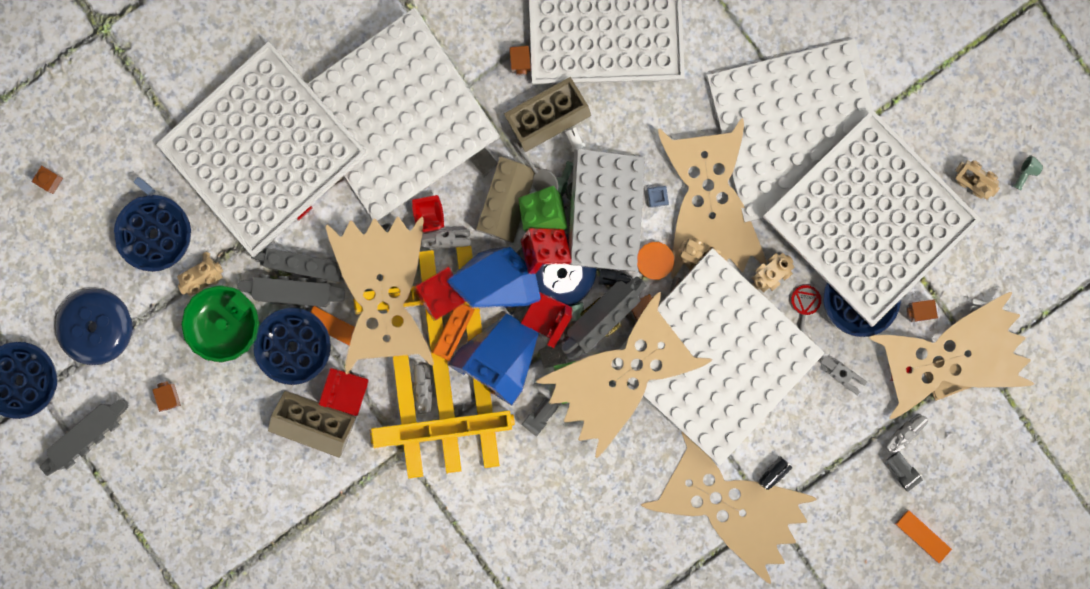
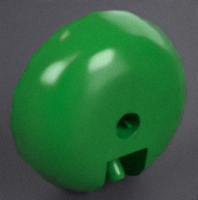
(220, 324)

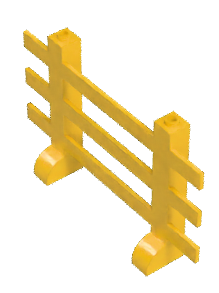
(447, 426)

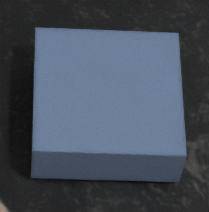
(144, 186)
(657, 196)

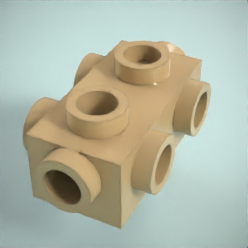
(982, 183)
(693, 251)
(769, 275)
(200, 276)

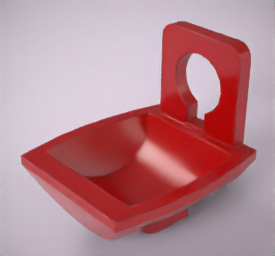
(431, 211)

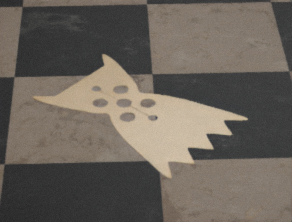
(727, 230)
(396, 258)
(989, 365)
(587, 380)
(749, 537)

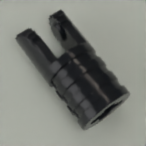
(610, 277)
(775, 473)

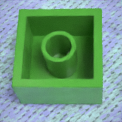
(543, 210)

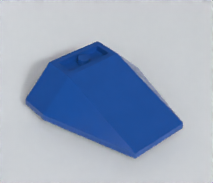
(496, 280)
(499, 357)

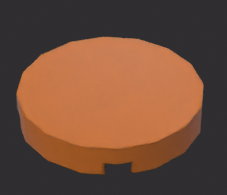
(655, 260)

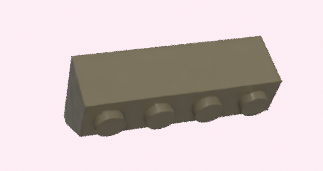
(547, 114)
(502, 209)
(311, 424)

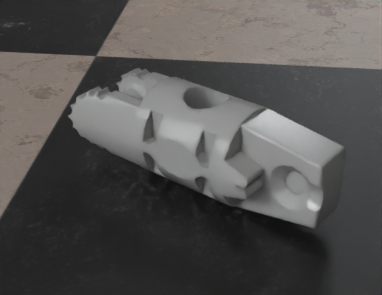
(446, 239)
(835, 367)
(422, 388)
(906, 433)

